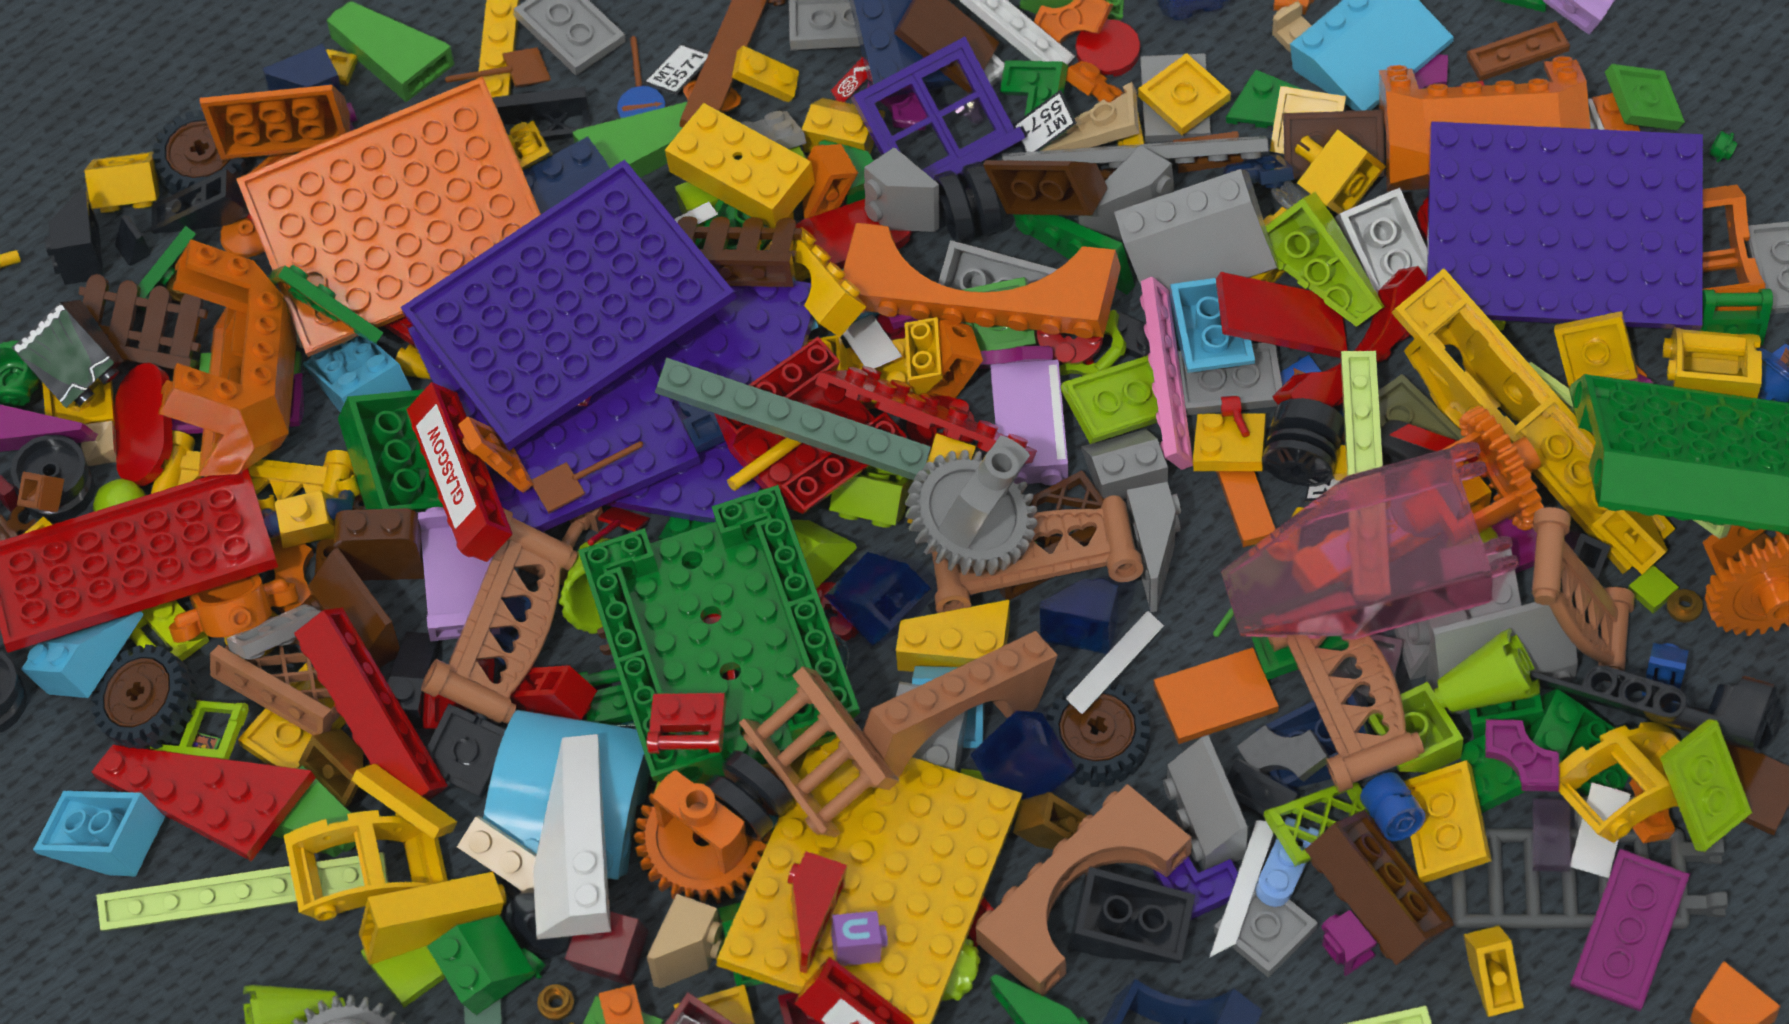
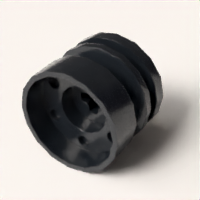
(1303, 442)

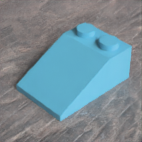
(1200, 329)
(78, 660)
(101, 831)

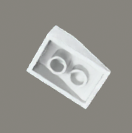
(1384, 237)

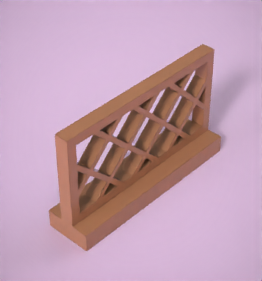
(274, 689)

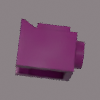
(1347, 941)

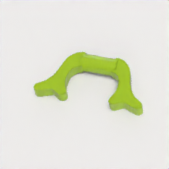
(1116, 350)

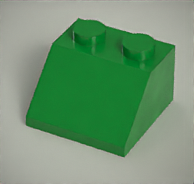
(481, 962)

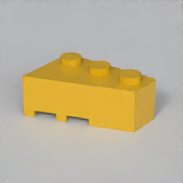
(952, 636)

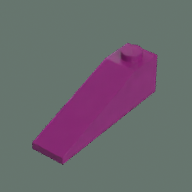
(21, 426)

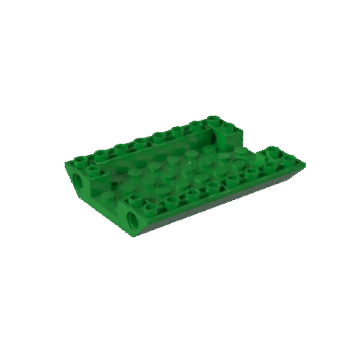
(1686, 452)
(766, 627)

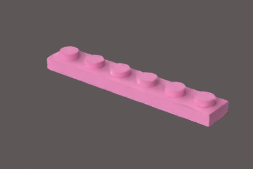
(1167, 376)

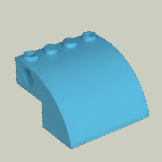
(526, 771)

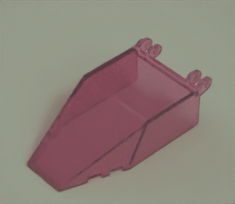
(1371, 555)

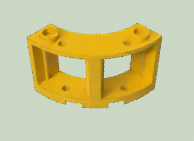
(1714, 362)
(1639, 755)
(364, 829)

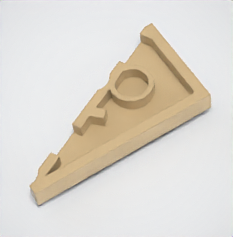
(1102, 123)

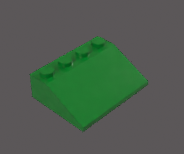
(387, 452)

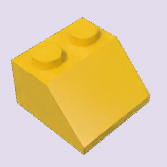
(836, 123)
(122, 182)

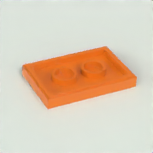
(1215, 695)

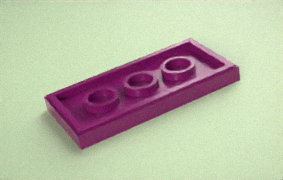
(1629, 930)

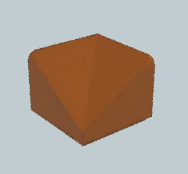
(40, 492)

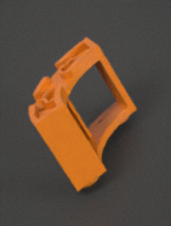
(1736, 257)

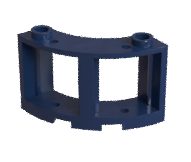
(1165, 1009)

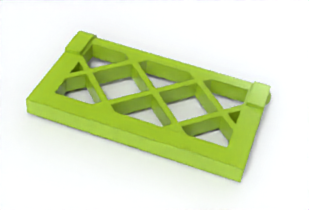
(1288, 834)

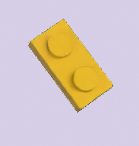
(765, 74)

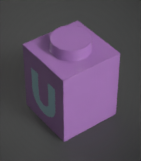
(857, 938)

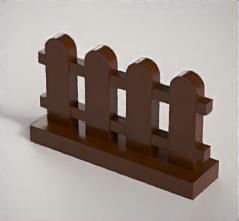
(747, 263)
(154, 326)

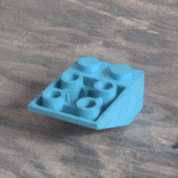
(355, 370)

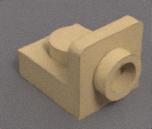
(1289, 24)

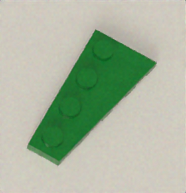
(1068, 237)

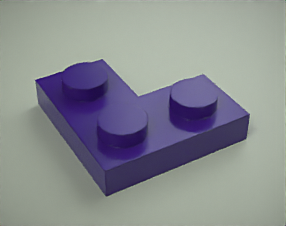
(1210, 886)

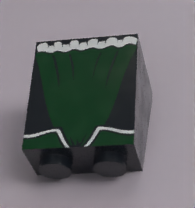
(70, 353)

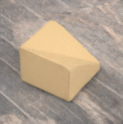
(104, 448)

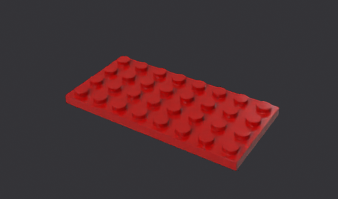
(131, 558)

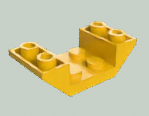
(919, 362)

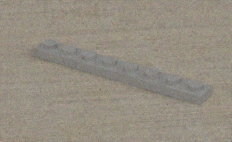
(1182, 151)

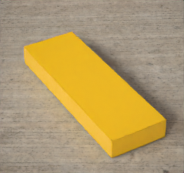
(404, 801)

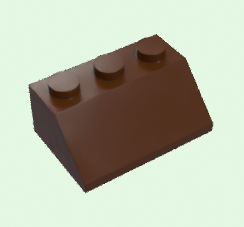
(1047, 186)
(340, 586)

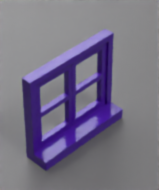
(981, 149)

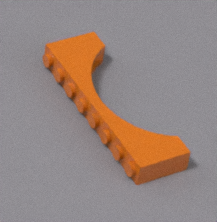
(1067, 301)

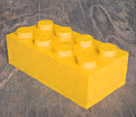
(761, 184)

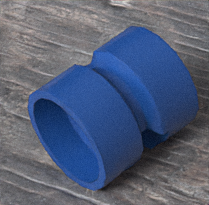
(1392, 806)

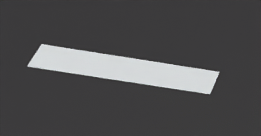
(1114, 662)

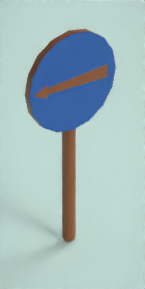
(640, 98)

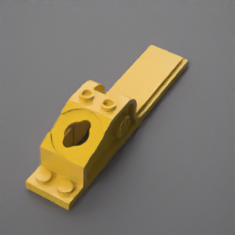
(1502, 378)

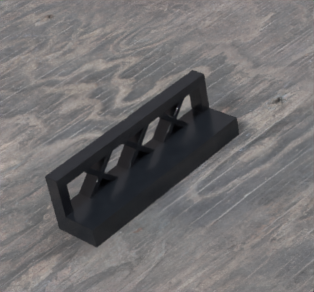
(552, 104)

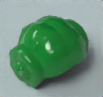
(16, 378)

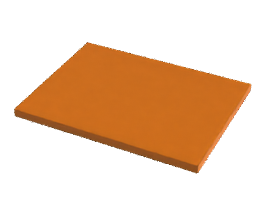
(390, 207)

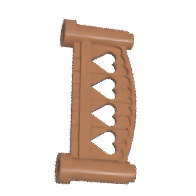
(1110, 547)
(1605, 606)
(463, 677)
(1358, 753)

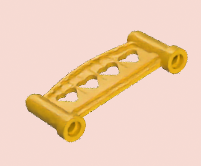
(283, 476)

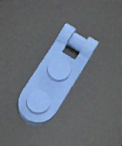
(1279, 873)

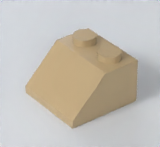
(685, 942)

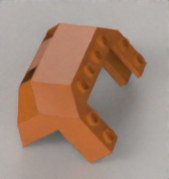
(1411, 110)
(252, 362)

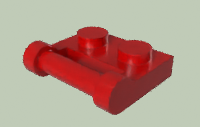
(687, 714)

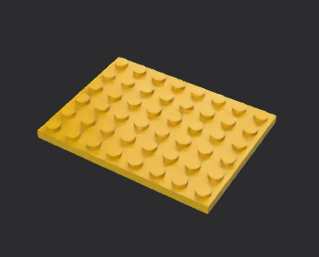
(909, 854)

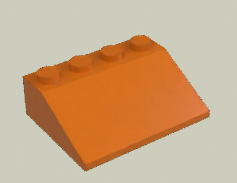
(275, 120)

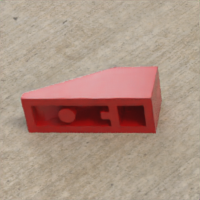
(554, 692)
(814, 895)

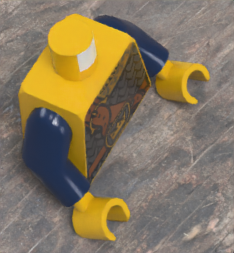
(308, 515)

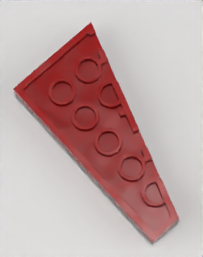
(922, 410)
(216, 797)

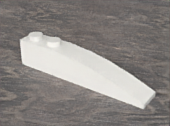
(572, 848)

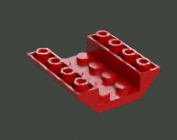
(806, 472)

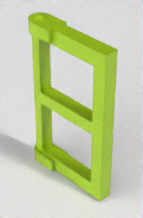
(237, 719)

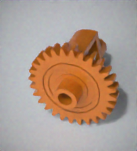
(1508, 469)
(1750, 591)
(669, 837)

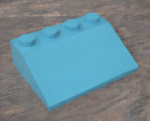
(1361, 38)

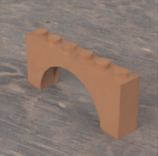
(1007, 676)
(1120, 832)

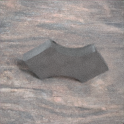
(1297, 754)

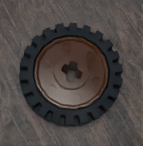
(190, 155)
(144, 698)
(1109, 753)

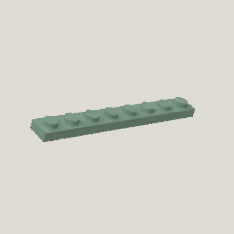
(792, 419)

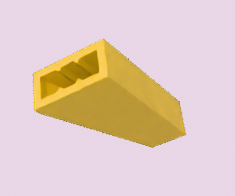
(420, 915)

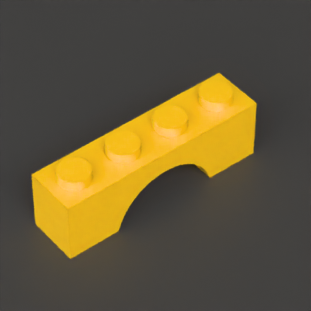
(831, 298)

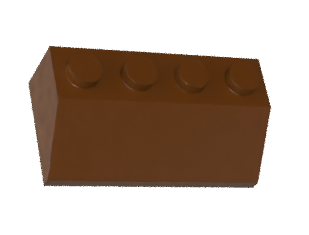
(1379, 887)

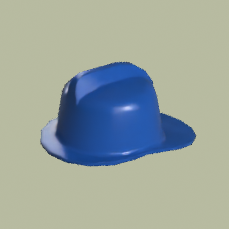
(1774, 378)

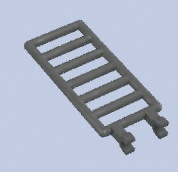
(1681, 852)

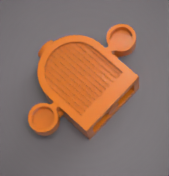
(232, 608)

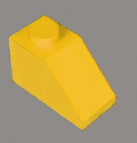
(1494, 970)

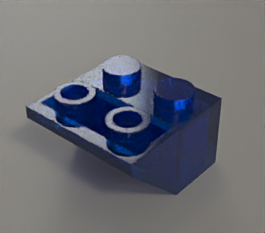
(877, 594)
(1024, 756)

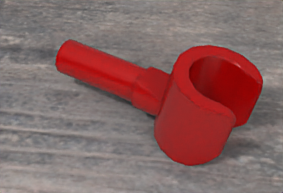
(1232, 407)

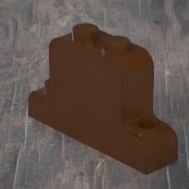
(377, 543)

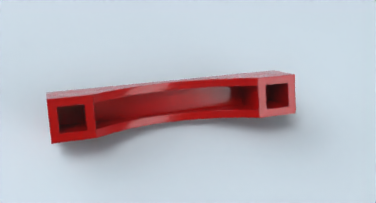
(1380, 337)

